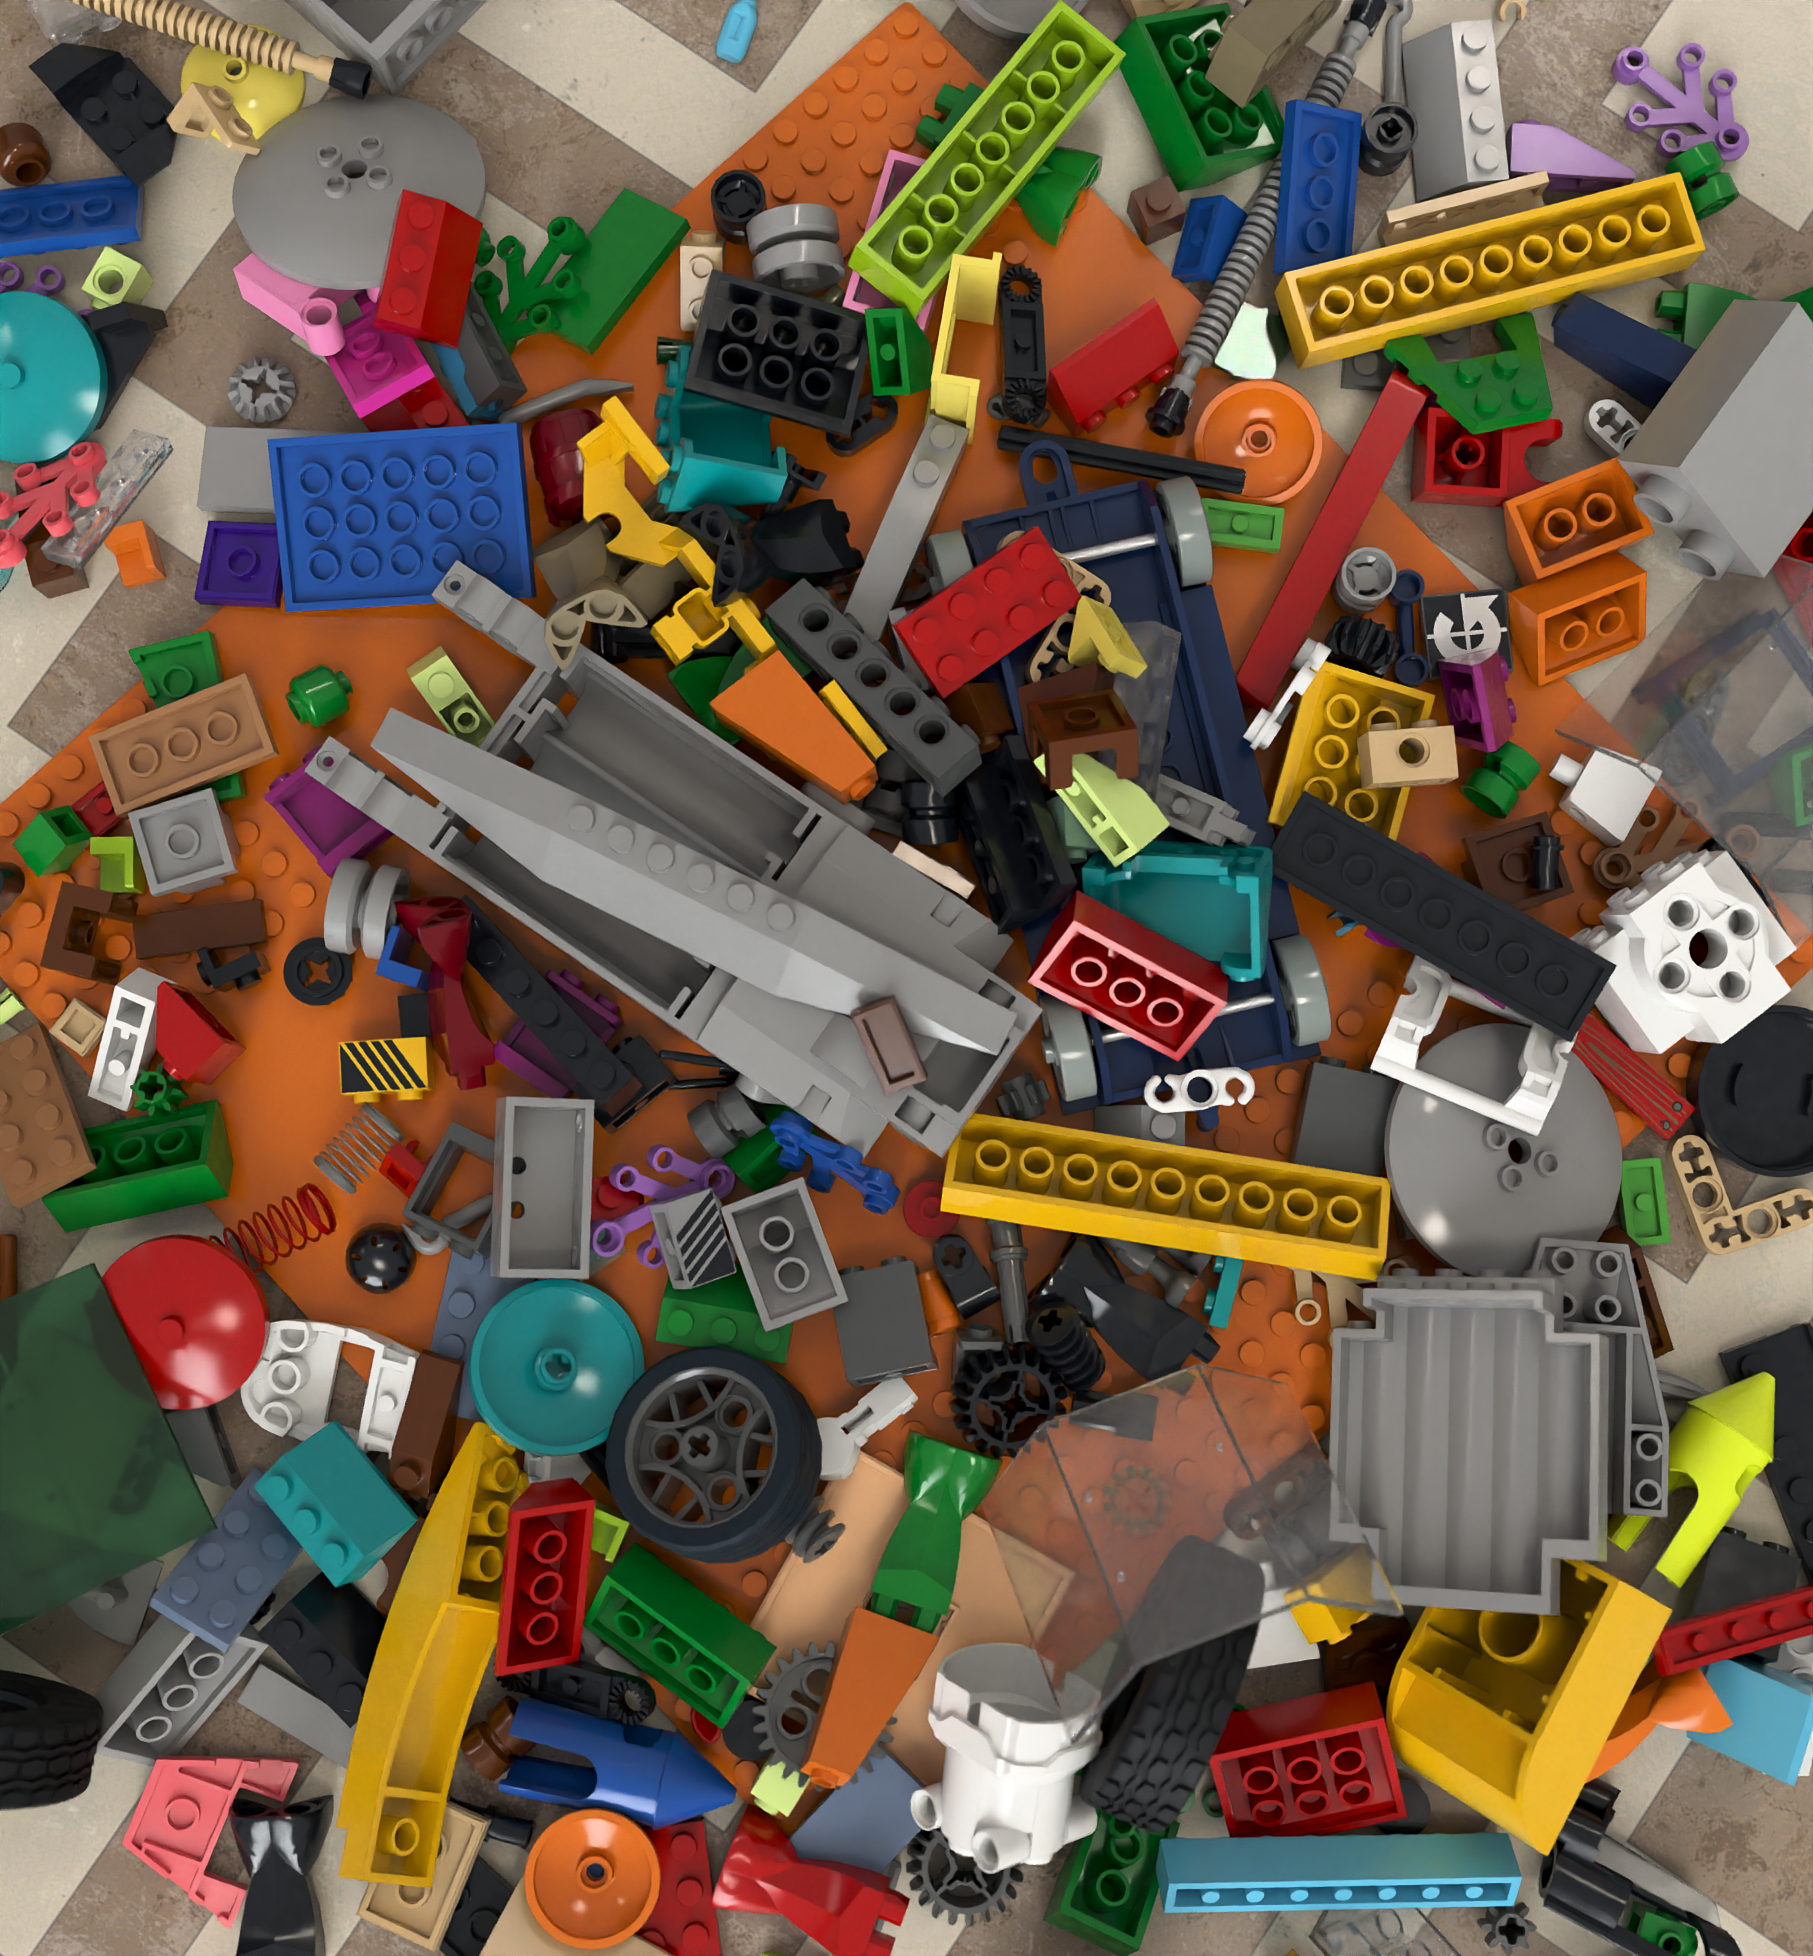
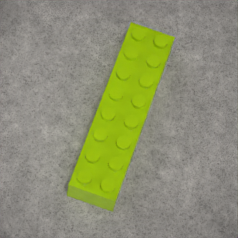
(986, 158)

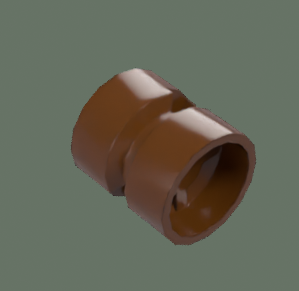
(489, 1743)

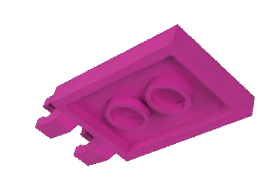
(376, 363)

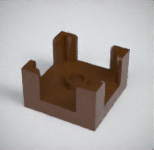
(1080, 726)
(75, 929)

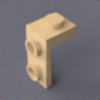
(212, 108)
(698, 257)

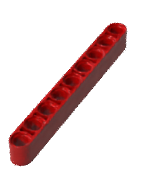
(1329, 540)

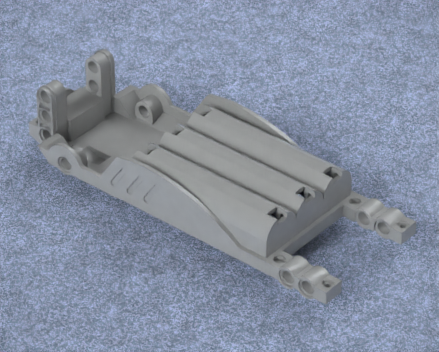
(697, 789)

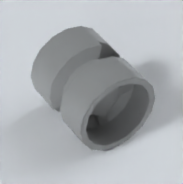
(1364, 580)

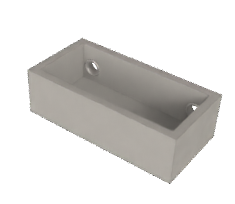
(553, 1188)

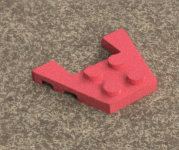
(185, 1814)

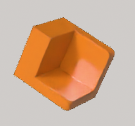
(136, 553)

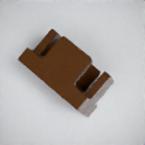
(1502, 863)

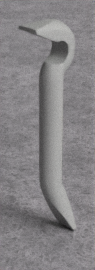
(1393, 49)
(558, 398)
(455, 1220)

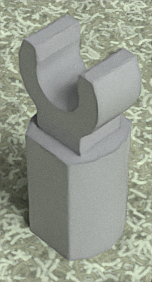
(597, 1653)

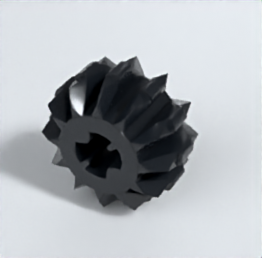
(1362, 645)

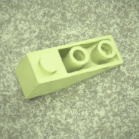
(451, 697)

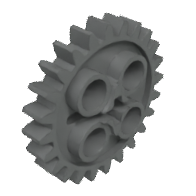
(792, 1747)

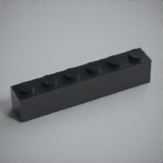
(549, 1015)

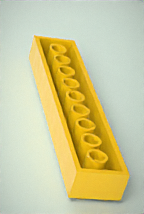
(1489, 270)
(1169, 1196)

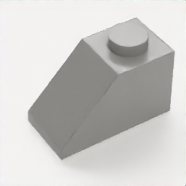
(1140, 1123)

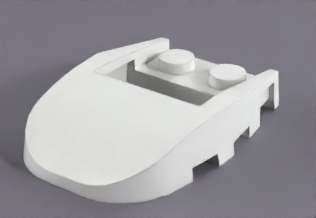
(298, 1374)

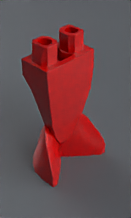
(821, 1897)

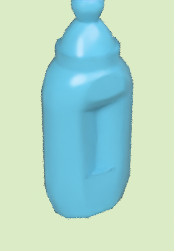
(737, 31)

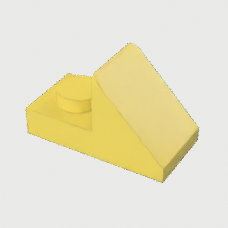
(1102, 639)

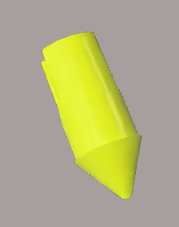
(1719, 1452)

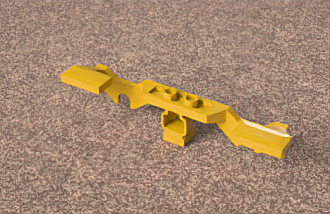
(693, 617)

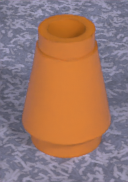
(939, 1306)

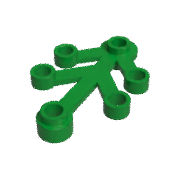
(524, 292)

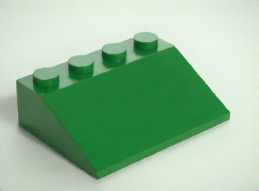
(1190, 120)

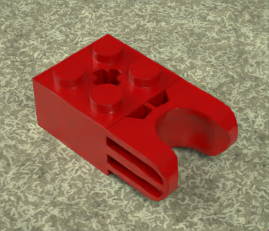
(1492, 466)

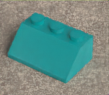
(336, 1504)

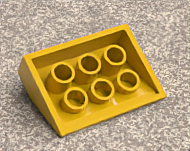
(1325, 752)

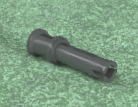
(1009, 1257)

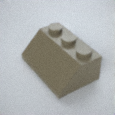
(652, 584)

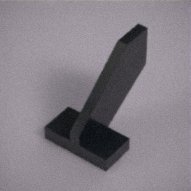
(124, 336)

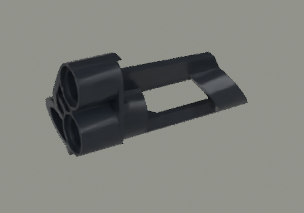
(1593, 1876)

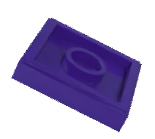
(240, 565)

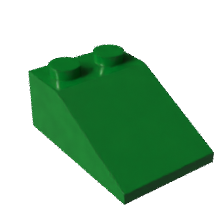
(1109, 1886)

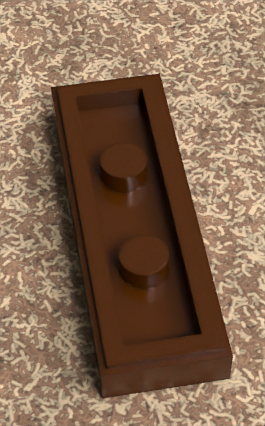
(199, 927)

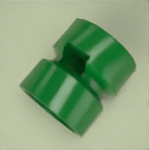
(1697, 167)
(1496, 783)

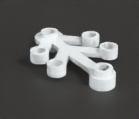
(1268, 724)

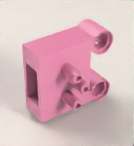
(298, 306)

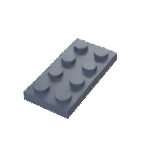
(464, 1303)
(229, 1569)

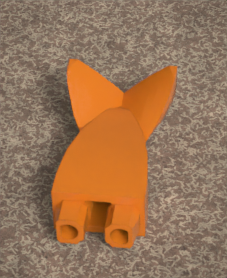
(1673, 1701)

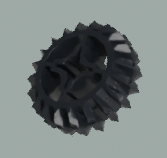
(975, 1389)

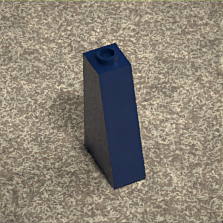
(1620, 348)

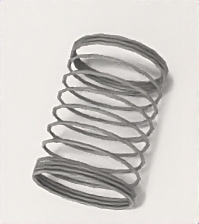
(333, 1172)

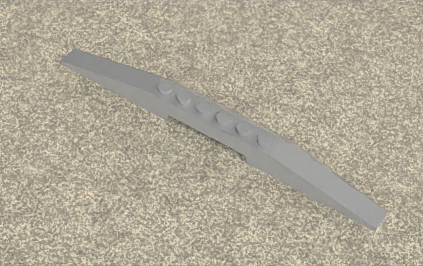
(682, 892)

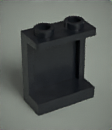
(1742, 1572)

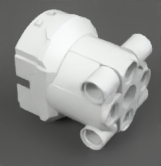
(1004, 1761)

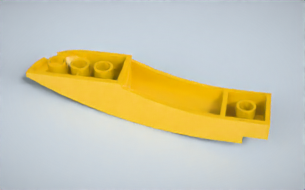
(429, 1670)

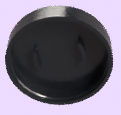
(1758, 1094)

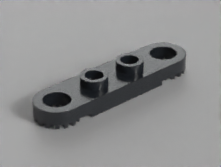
(1022, 344)
(586, 1690)

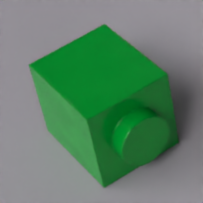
(53, 840)

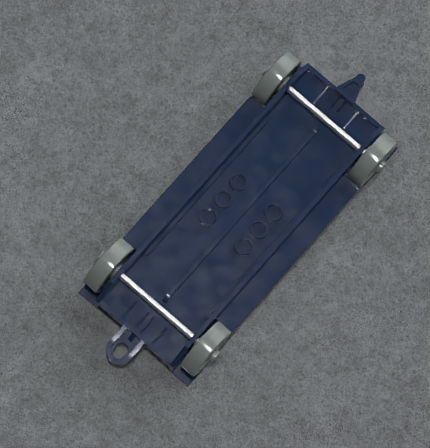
(1157, 564)

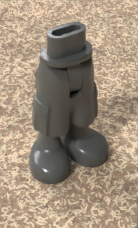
(1144, 1258)

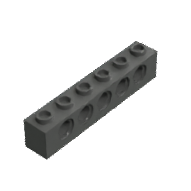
(939, 763)

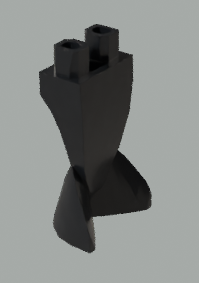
(787, 546)
(1131, 1321)
(278, 1854)

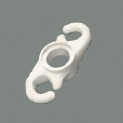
(1216, 1077)

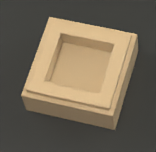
(80, 1027)

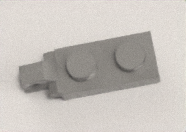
(1200, 814)

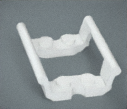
(1417, 1017)

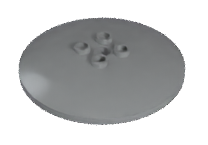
(335, 229)
(1455, 1168)

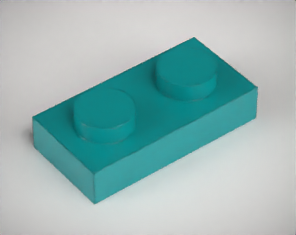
(1220, 1301)

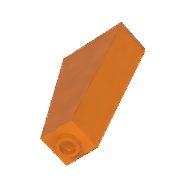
(793, 726)
(864, 1687)

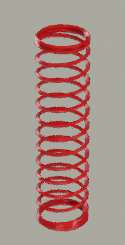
(309, 1209)

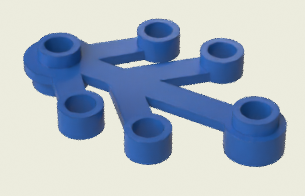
(794, 1133)

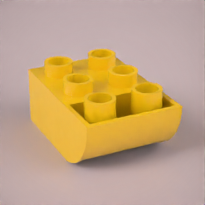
(1521, 1702)

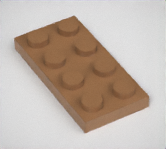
(184, 745)
(38, 1121)

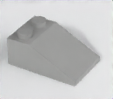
(784, 1254)

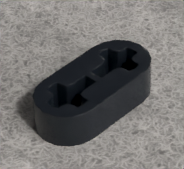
(868, 431)

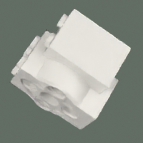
(1656, 986)

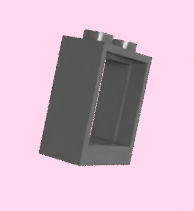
(434, 1181)

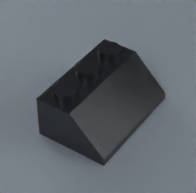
(329, 1641)

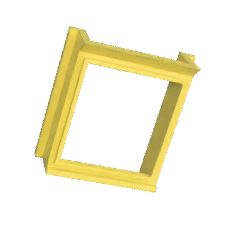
(973, 298)

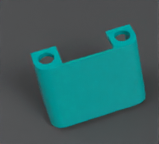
(713, 449)

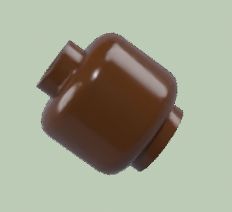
(23, 155)

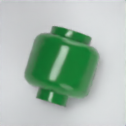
(319, 695)

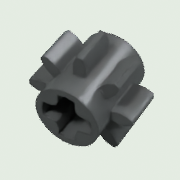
(1023, 1098)
(1515, 1933)

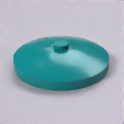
(48, 378)
(553, 1366)

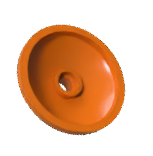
(1281, 463)
(587, 1908)

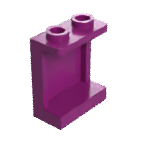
(323, 819)
(534, 1061)

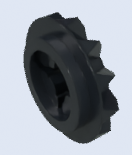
(298, 973)

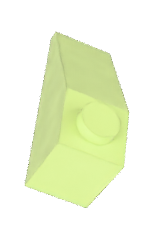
(1110, 808)

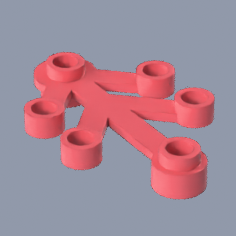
(82, 463)

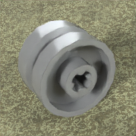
(796, 248)
(363, 906)

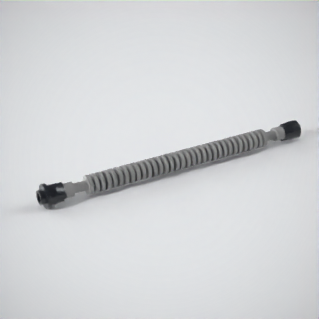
(1255, 236)

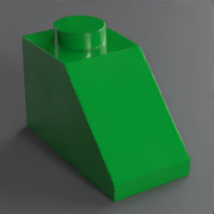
(897, 352)

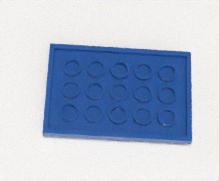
(394, 510)

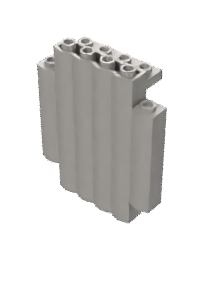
(1472, 1437)

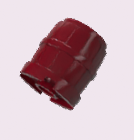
(560, 463)

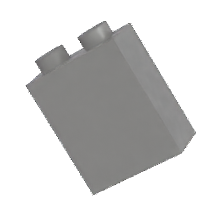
(1733, 443)

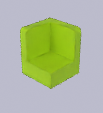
(119, 864)
(608, 1531)

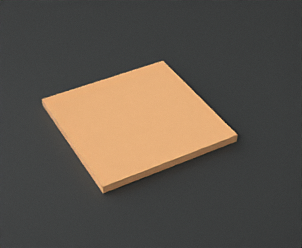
(816, 1597)

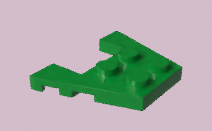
(1487, 389)

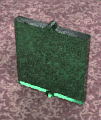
(1252, 344)

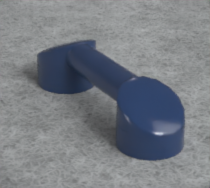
(1410, 668)

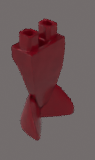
(455, 1028)

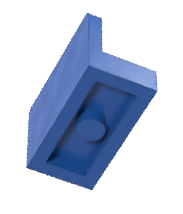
(1207, 238)
(395, 957)

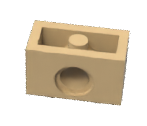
(1384, 768)

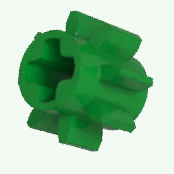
(154, 1102)

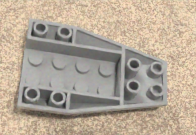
(1605, 1294)

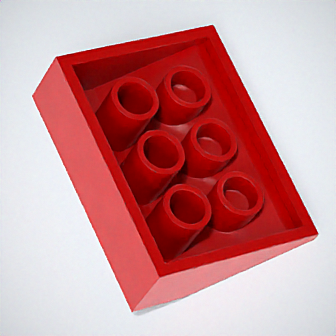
(1308, 1766)

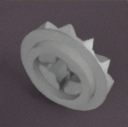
(268, 406)

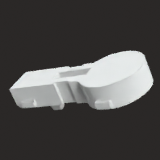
(872, 1413)

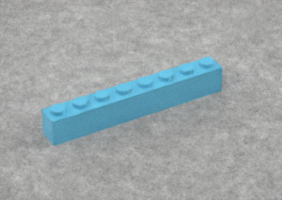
(1337, 1872)

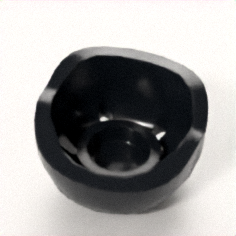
(380, 1261)

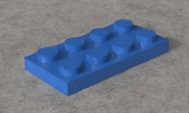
(1316, 185)
(70, 215)

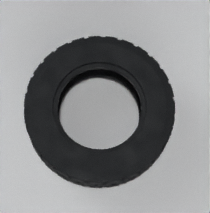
(1166, 1731)
(45, 1740)

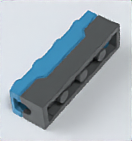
(480, 365)

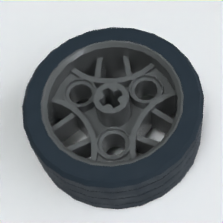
(713, 1455)

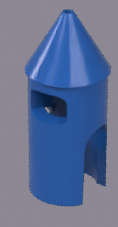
(637, 1770)

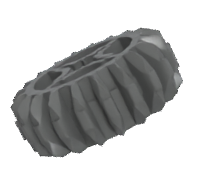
(951, 1877)

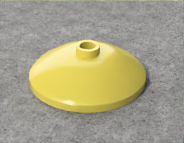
(257, 92)

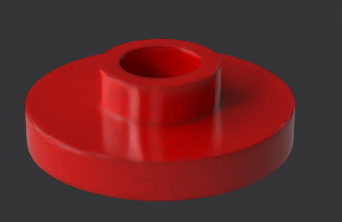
(923, 1211)

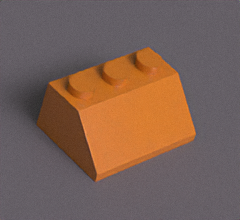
(1573, 521)
(1579, 616)

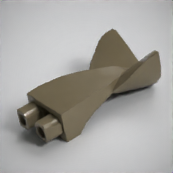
(584, 583)

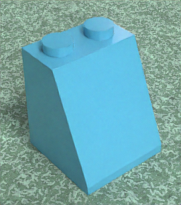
(1768, 1716)

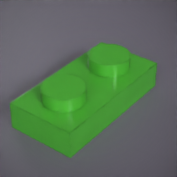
(1244, 525)
(1644, 1202)

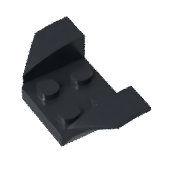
(112, 106)

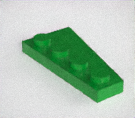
(178, 670)

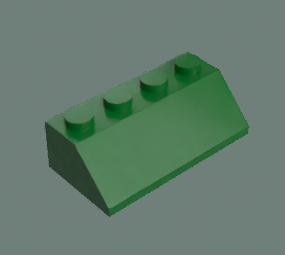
(148, 1168)
(678, 1635)

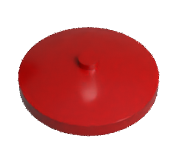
(190, 1317)

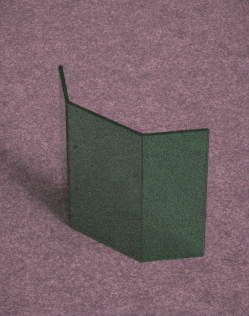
(83, 1452)

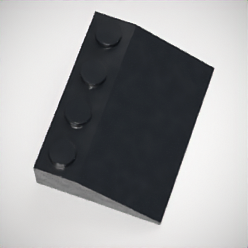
(778, 353)

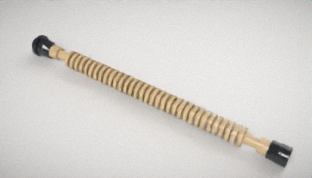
(238, 39)

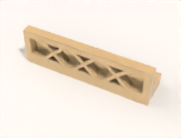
(1462, 209)

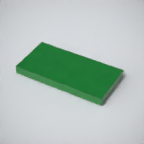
(615, 267)

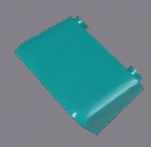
(1195, 896)

